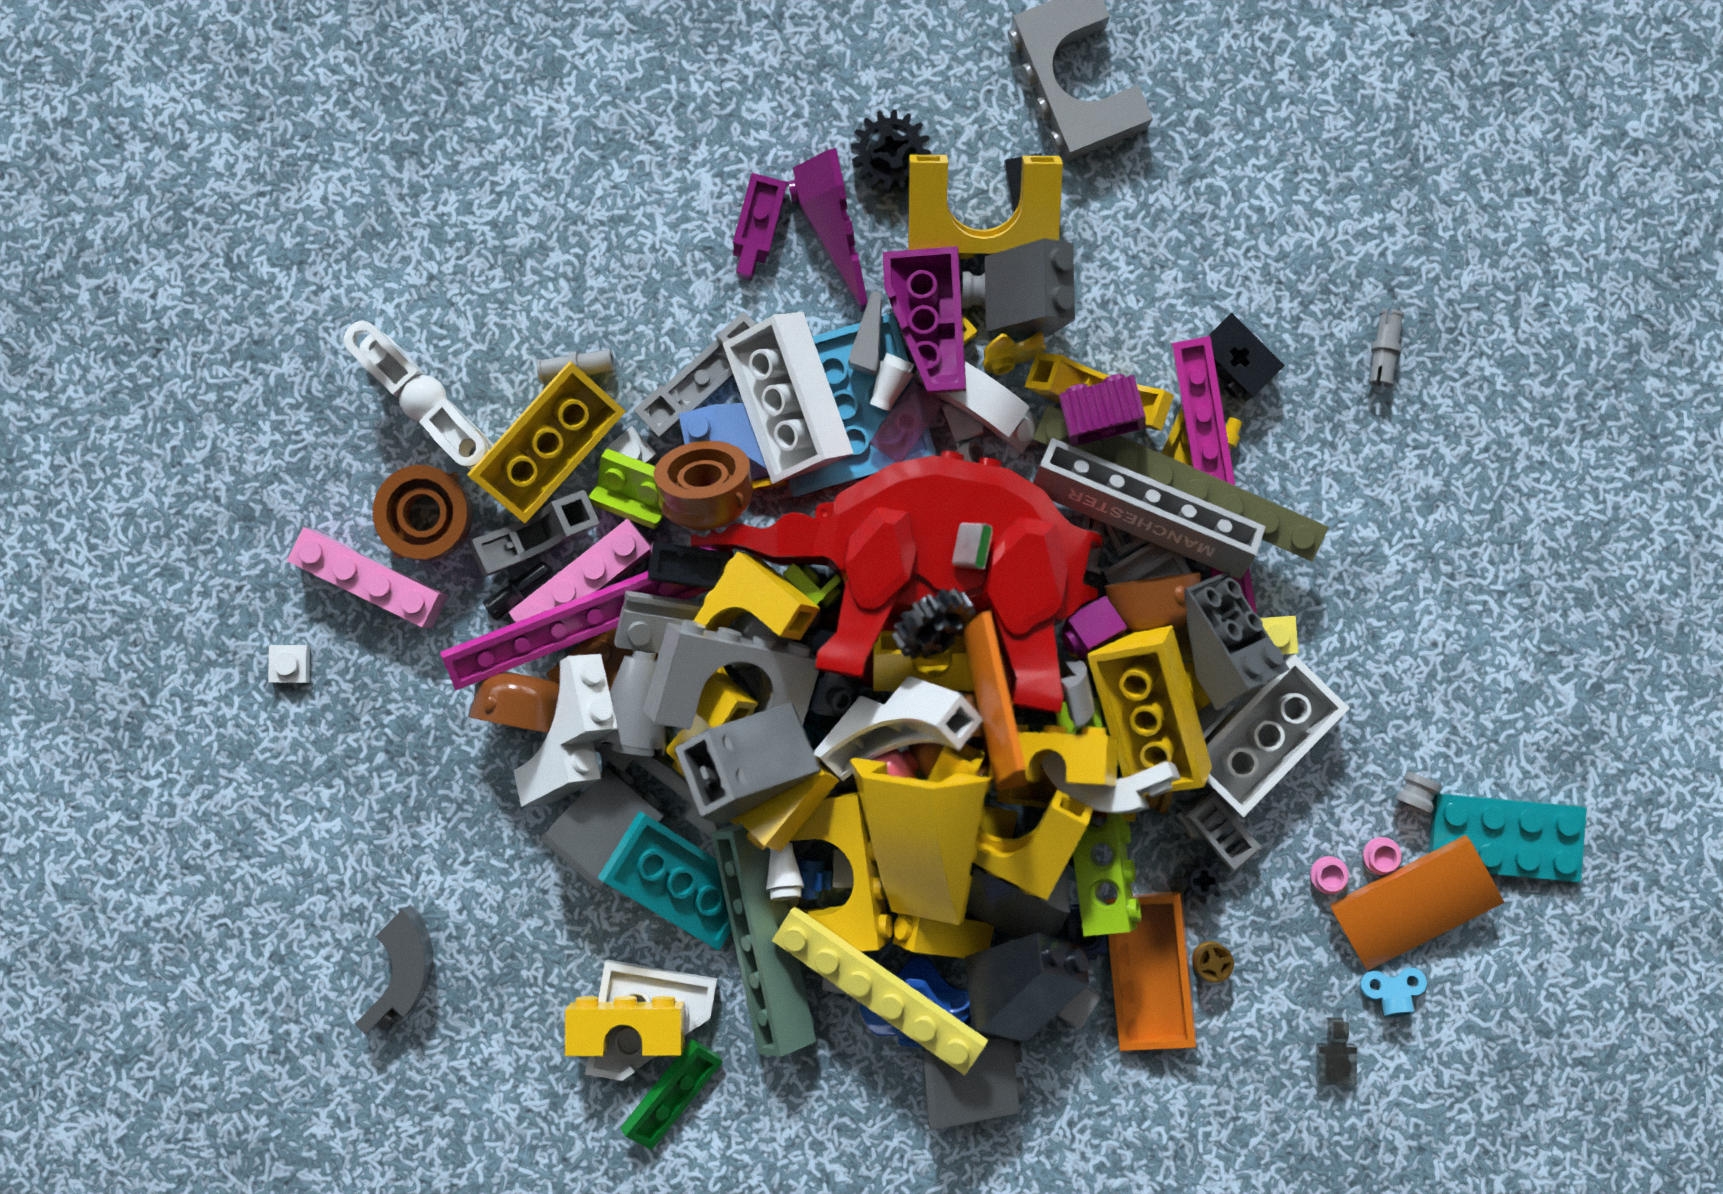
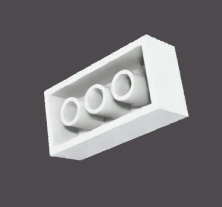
(1269, 735)

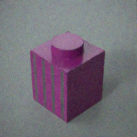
(1092, 628)

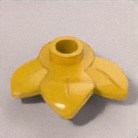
(1003, 353)

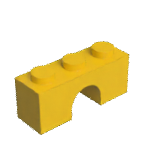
(945, 669)
(1088, 755)
(657, 1022)

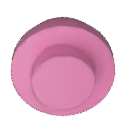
(1382, 856)
(1329, 875)

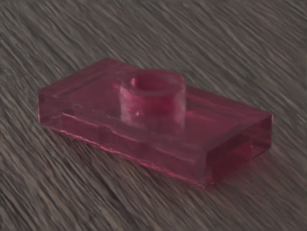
(906, 423)

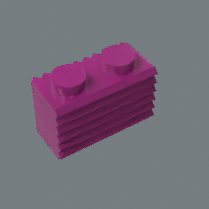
(1102, 409)

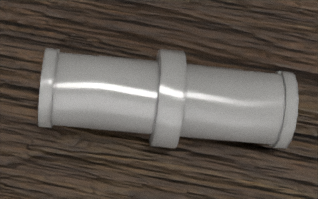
(1386, 348)
(588, 363)

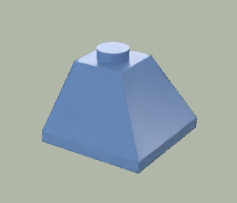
(725, 424)

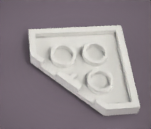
(644, 983)

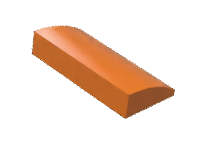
(994, 703)
(1417, 902)
(1154, 977)

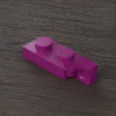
(758, 222)

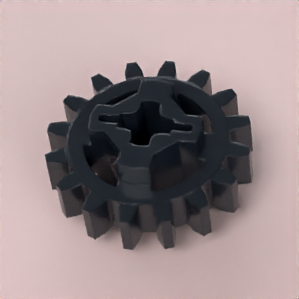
(876, 154)
(933, 623)

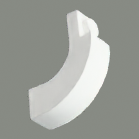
(993, 407)
(1121, 799)

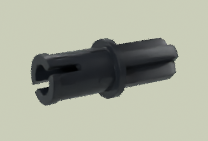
(518, 590)

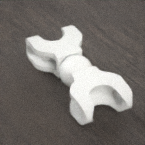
(419, 395)

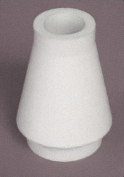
(890, 381)
(784, 877)

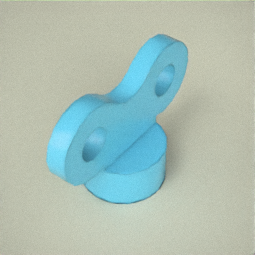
(1394, 991)

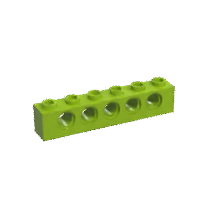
(1096, 914)

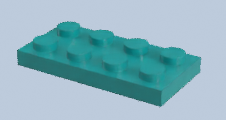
(1514, 834)
(670, 879)

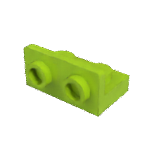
(627, 489)
(807, 582)

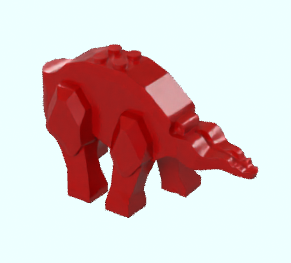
(897, 544)

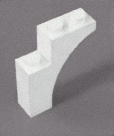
(911, 716)
(568, 753)

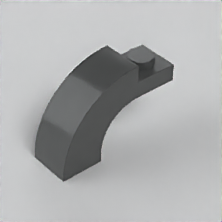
(543, 533)
(412, 964)

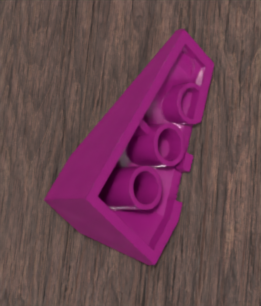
(823, 203)
(928, 307)

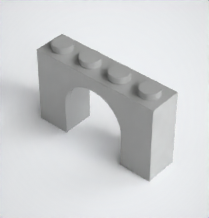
(1076, 124)
(693, 654)

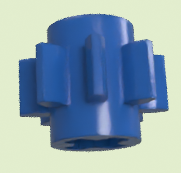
(814, 876)

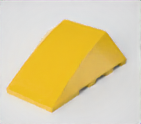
(922, 838)

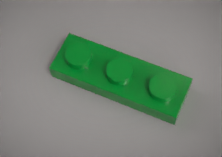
(671, 1094)

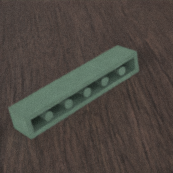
(768, 972)

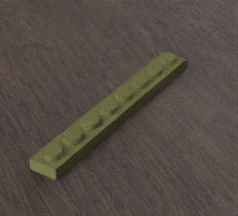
(1283, 526)

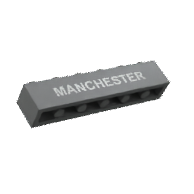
(1149, 509)

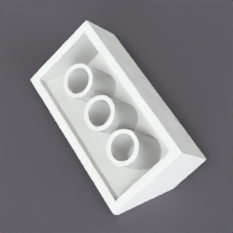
(787, 396)

